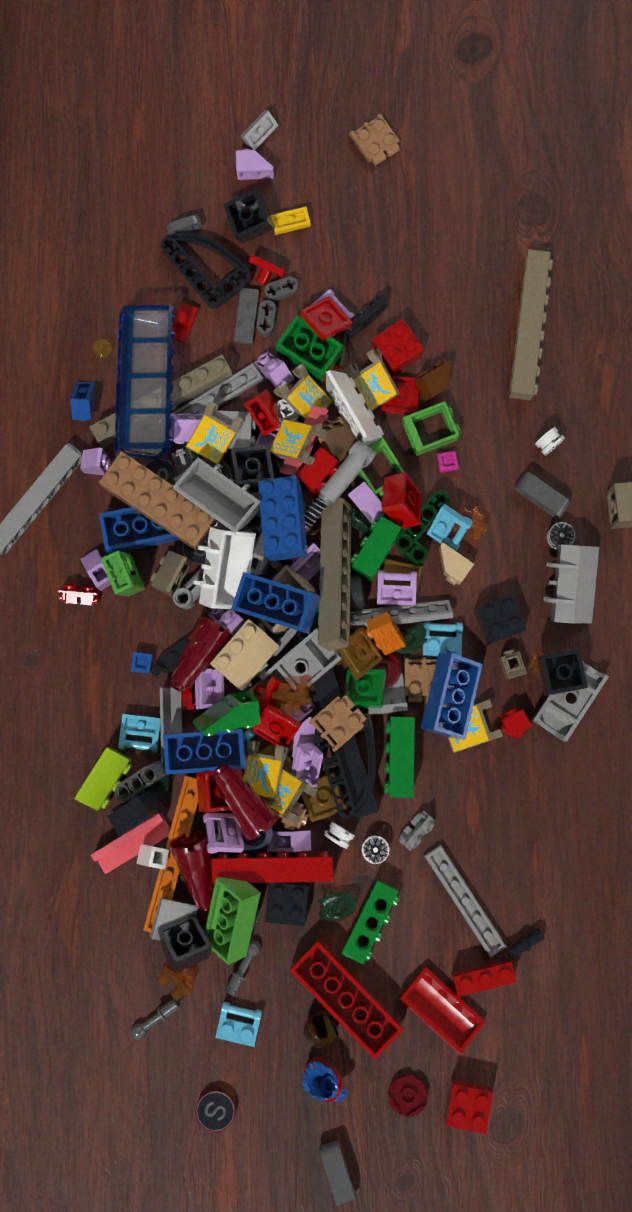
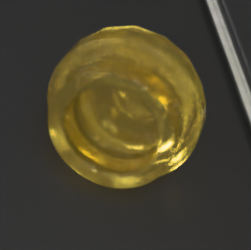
(101, 348)

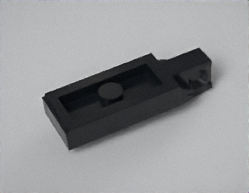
(366, 317)
(170, 659)

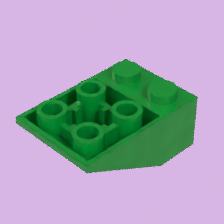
(229, 713)

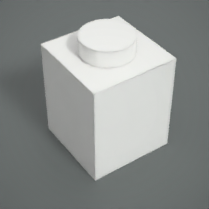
(152, 856)

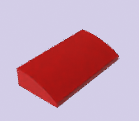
(441, 1010)

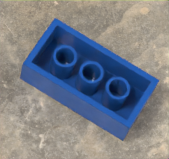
(282, 518)
(130, 530)
(276, 602)
(451, 696)
(203, 753)

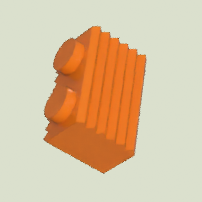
(385, 633)

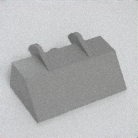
(218, 495)
(574, 583)

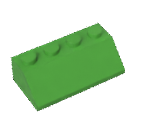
(231, 918)

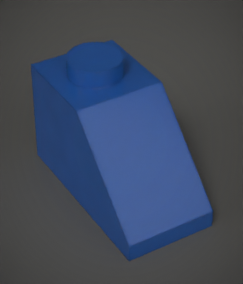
(83, 401)

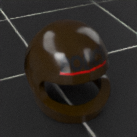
(320, 1029)

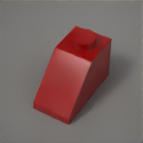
(264, 412)

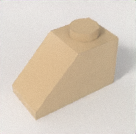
(454, 565)

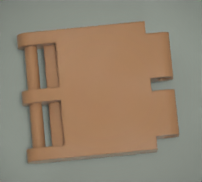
(375, 140)
(338, 439)
(418, 678)
(339, 721)

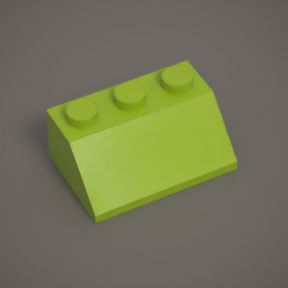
(104, 779)

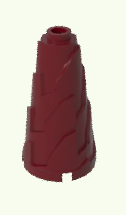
(201, 648)
(249, 808)
(195, 866)

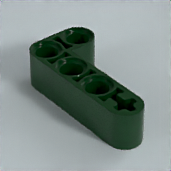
(412, 537)

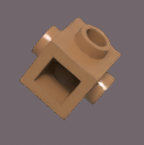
(298, 808)

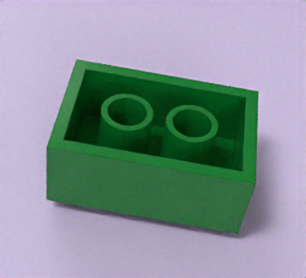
(304, 346)
(375, 548)

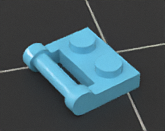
(444, 524)
(443, 644)
(140, 726)
(237, 1030)

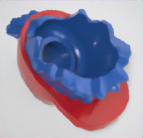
(323, 1081)

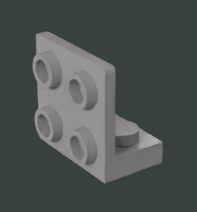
(393, 700)

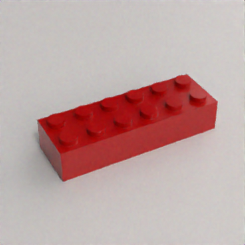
(275, 868)
(346, 999)

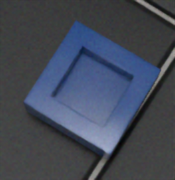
(141, 662)

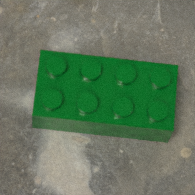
(400, 757)

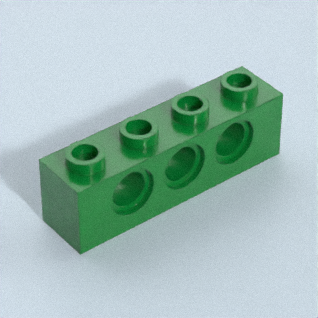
(364, 952)

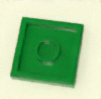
(368, 690)

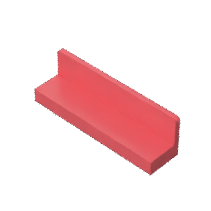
(316, 415)
(129, 844)

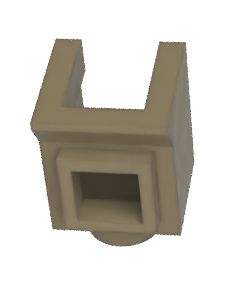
(515, 672)

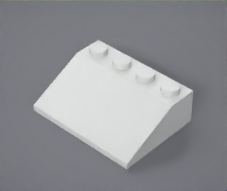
(352, 407)

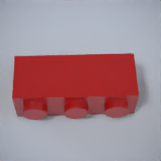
(483, 977)

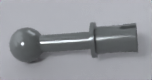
(236, 980)
(139, 1030)

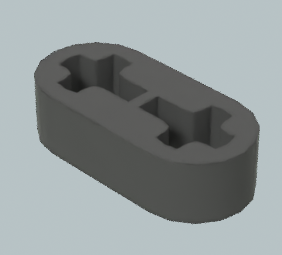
(186, 224)
(283, 290)
(262, 318)

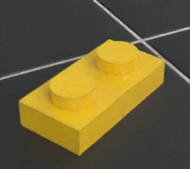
(291, 220)

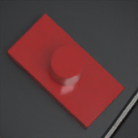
(266, 269)
(184, 321)
(265, 693)

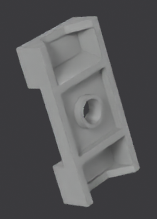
(316, 659)
(562, 717)

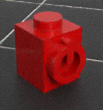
(514, 723)

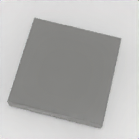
(169, 912)

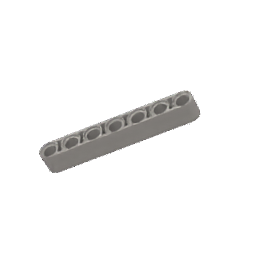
(38, 496)

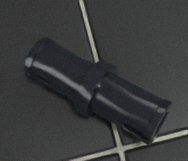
(525, 943)

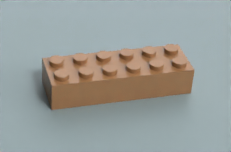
(157, 500)

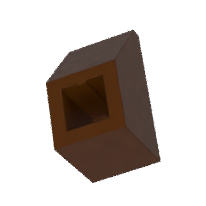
(434, 381)

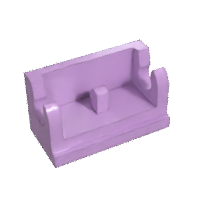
(367, 502)
(308, 565)
(209, 689)
(307, 763)

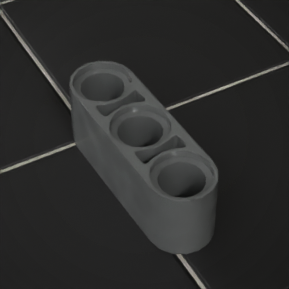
(542, 495)
(140, 780)
(337, 1172)

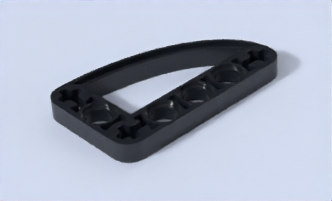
(217, 291)
(341, 779)

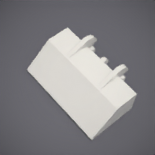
(225, 561)

